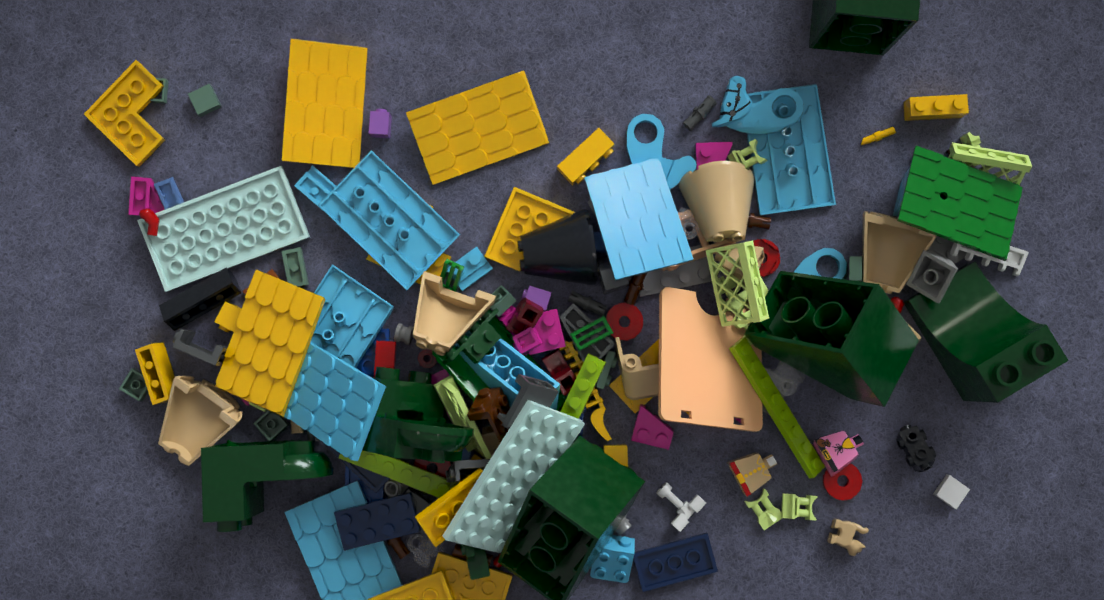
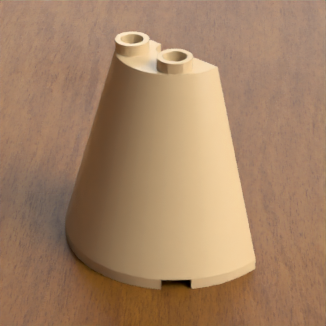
(719, 199)
(890, 250)
(445, 314)
(196, 417)

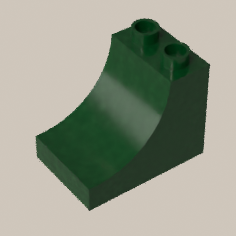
(861, 24)
(983, 339)

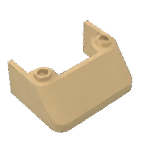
(637, 380)

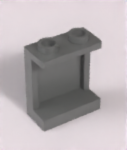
(183, 342)
(533, 390)
(463, 467)

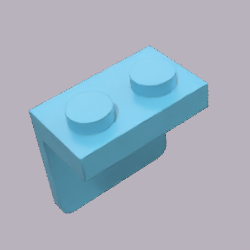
(615, 560)

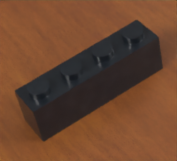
(200, 299)

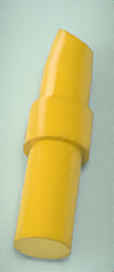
(879, 135)

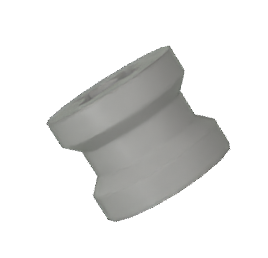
(403, 334)

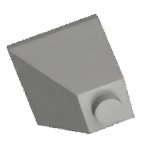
(932, 275)

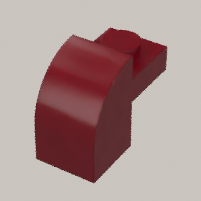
(525, 316)
(559, 371)

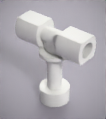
(684, 509)

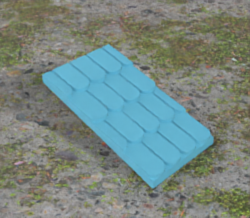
(797, 158)
(638, 219)
(389, 220)
(348, 317)
(334, 402)
(336, 572)

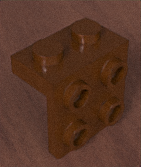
(488, 405)

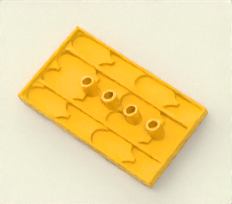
(324, 103)
(477, 127)
(269, 342)

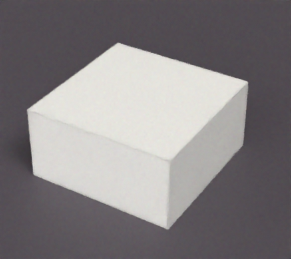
(951, 491)

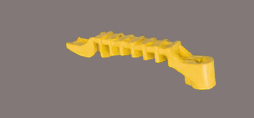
(597, 415)

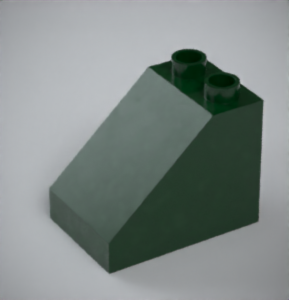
(836, 334)
(569, 519)

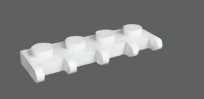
(1015, 258)

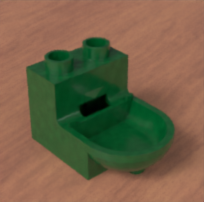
(412, 421)
(236, 476)

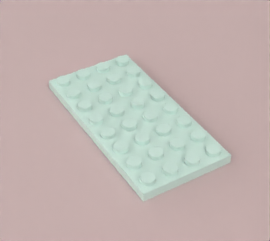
(225, 228)
(520, 460)

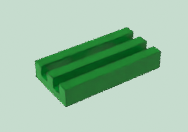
(444, 271)
(576, 341)

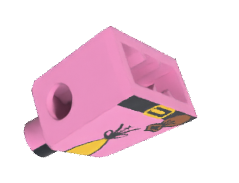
(837, 450)

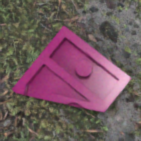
(711, 152)
(143, 196)
(549, 331)
(651, 430)

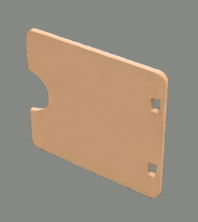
(699, 369)

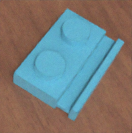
(315, 185)
(474, 268)

